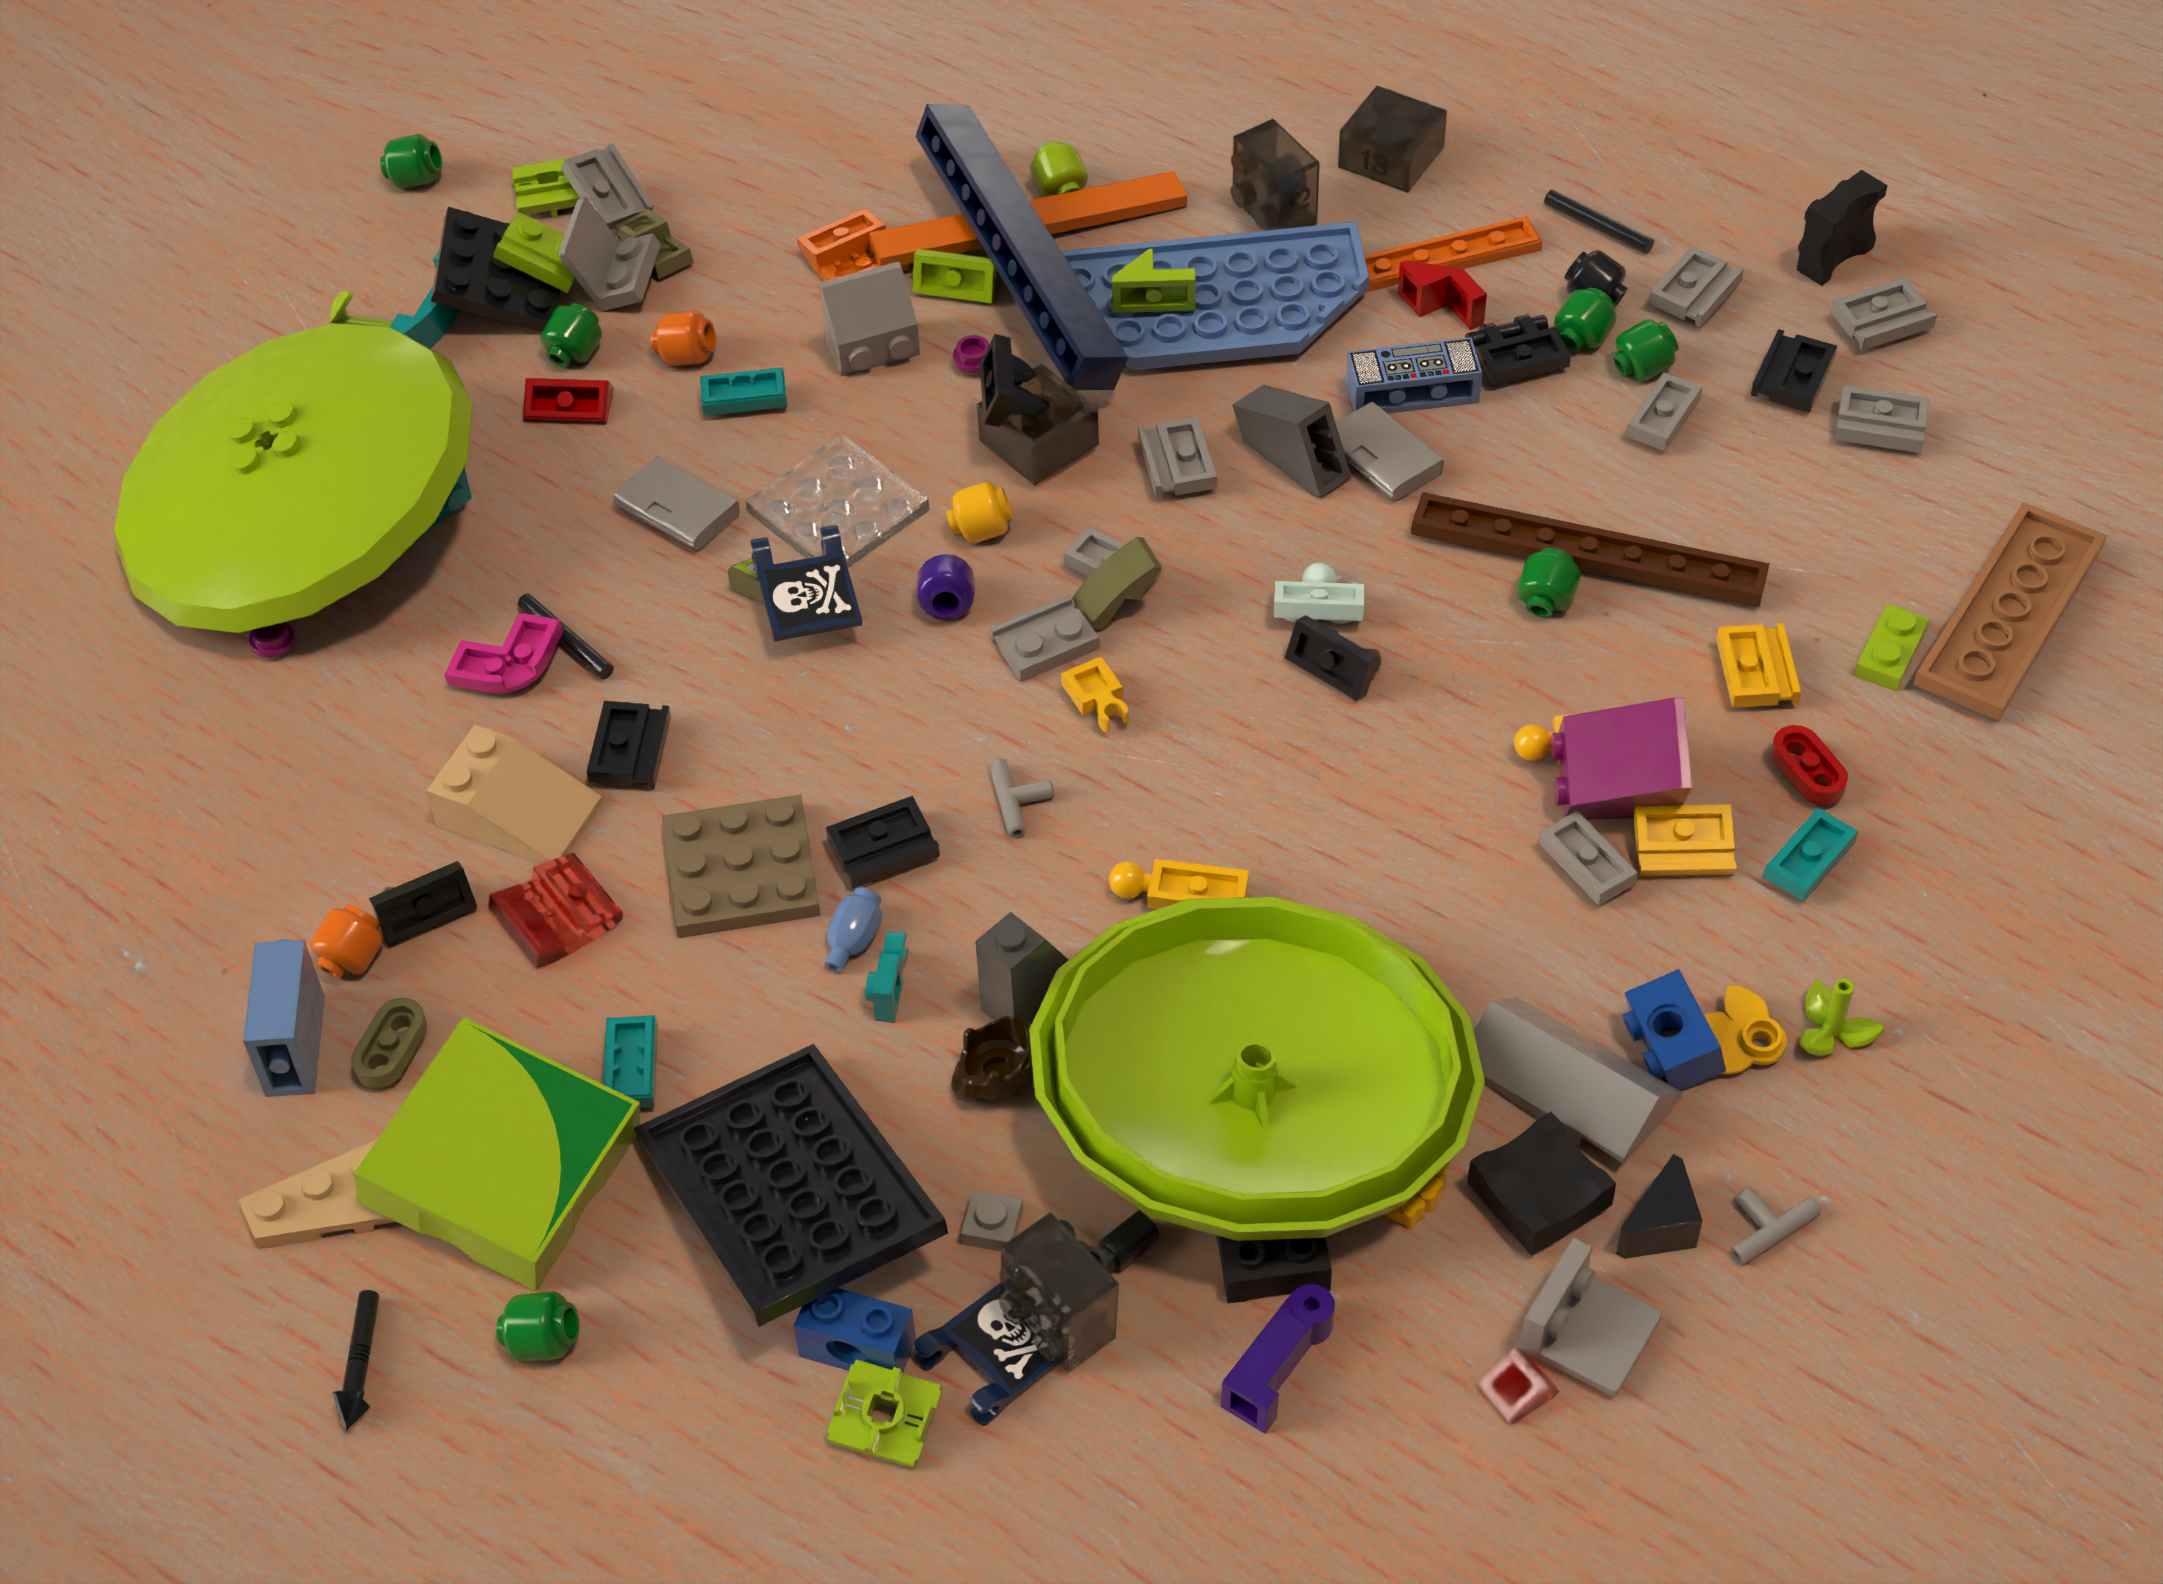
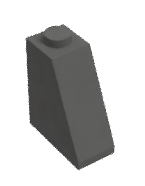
(1295, 436)
(1015, 969)

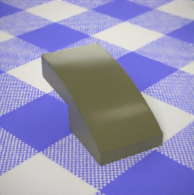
(672, 253)
(1119, 577)

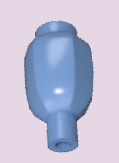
(852, 927)

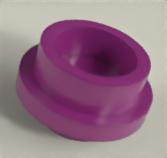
(970, 353)
(272, 640)

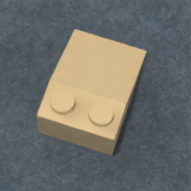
(510, 797)

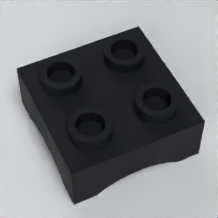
(1839, 226)
(1541, 1184)
(1272, 1266)

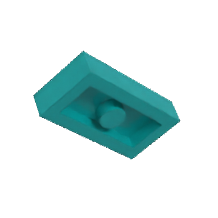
(1810, 854)

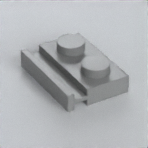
(607, 184)
(1695, 286)
(1883, 313)
(1882, 419)
(1177, 457)
(1044, 638)

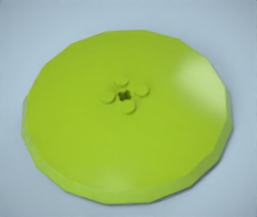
(291, 477)
(1255, 1067)

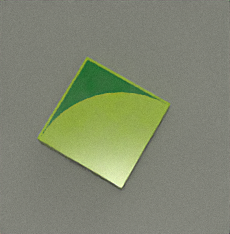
(497, 1152)

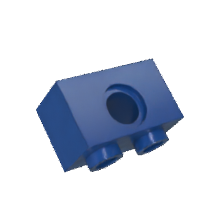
(1668, 1006)
(854, 1327)

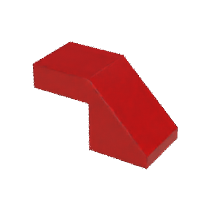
(1434, 286)

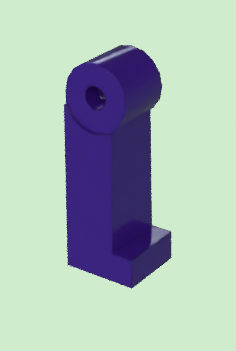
(1254, 1381)

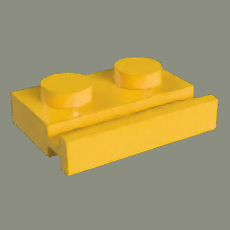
(1757, 665)
(1684, 840)

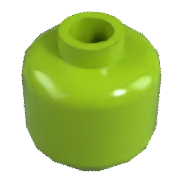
(1058, 169)

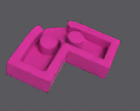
(510, 666)

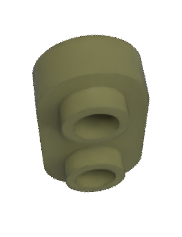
(386, 1046)

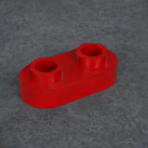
(1816, 769)

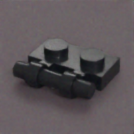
(1519, 349)

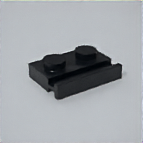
(1794, 370)
(628, 744)
(882, 841)

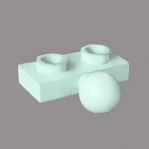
(1319, 597)

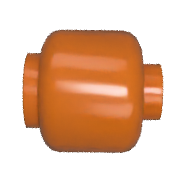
(684, 338)
(346, 941)

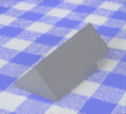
(1561, 1072)

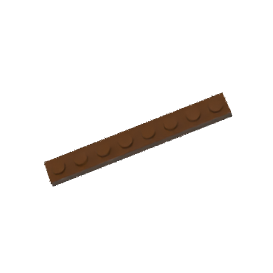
(1592, 549)

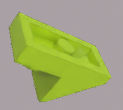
(1153, 290)

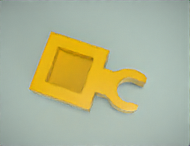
(1096, 688)

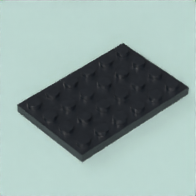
(789, 1184)

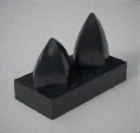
(999, 374)
(1332, 657)
(423, 902)

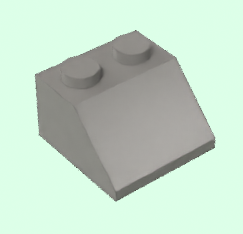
(869, 318)

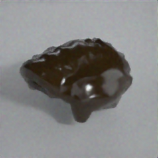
(994, 1060)

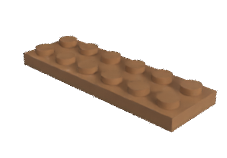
(2009, 611)

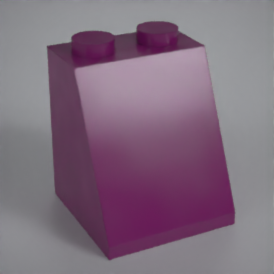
(1622, 759)

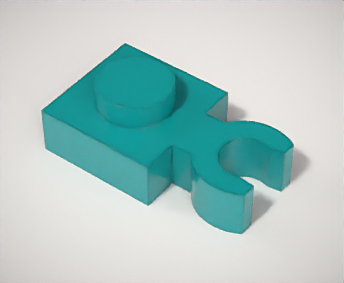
(886, 983)

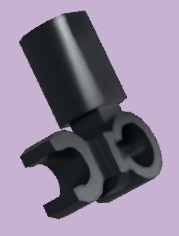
(1123, 1242)

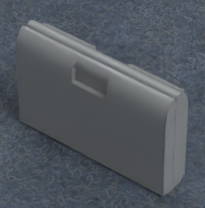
(1387, 452)
(677, 503)

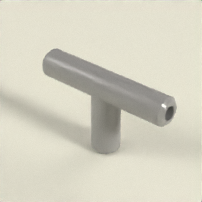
(1011, 797)
(1771, 1226)

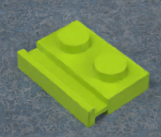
(535, 251)

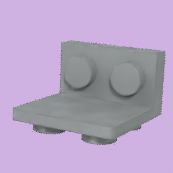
(607, 269)
(1587, 1324)

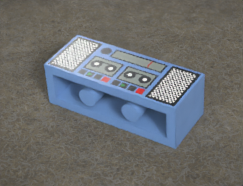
(1415, 376)

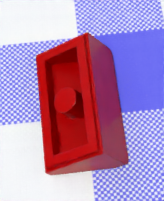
(567, 400)

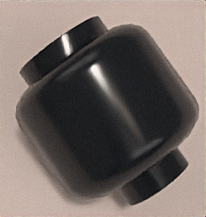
(1597, 272)

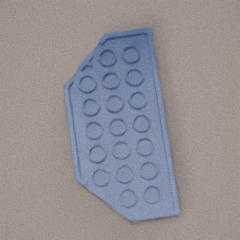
(1253, 293)

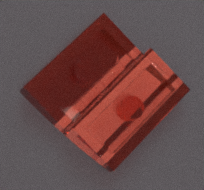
(555, 910)

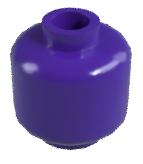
(945, 587)

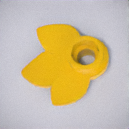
(1740, 1024)

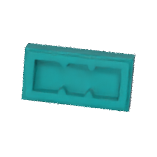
(743, 391)
(632, 1057)

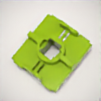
(542, 188)
(895, 1441)

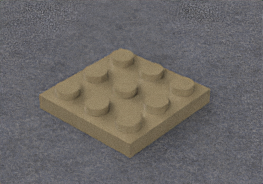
(740, 866)

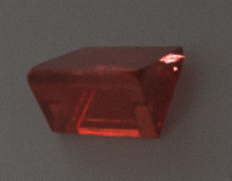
(1518, 1386)

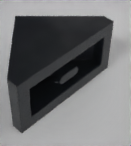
(1664, 1217)

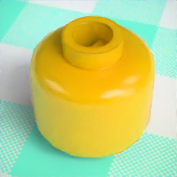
(980, 512)

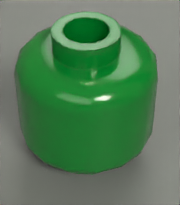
(411, 161)
(1585, 319)
(571, 335)
(1645, 350)
(1548, 582)
(538, 1326)

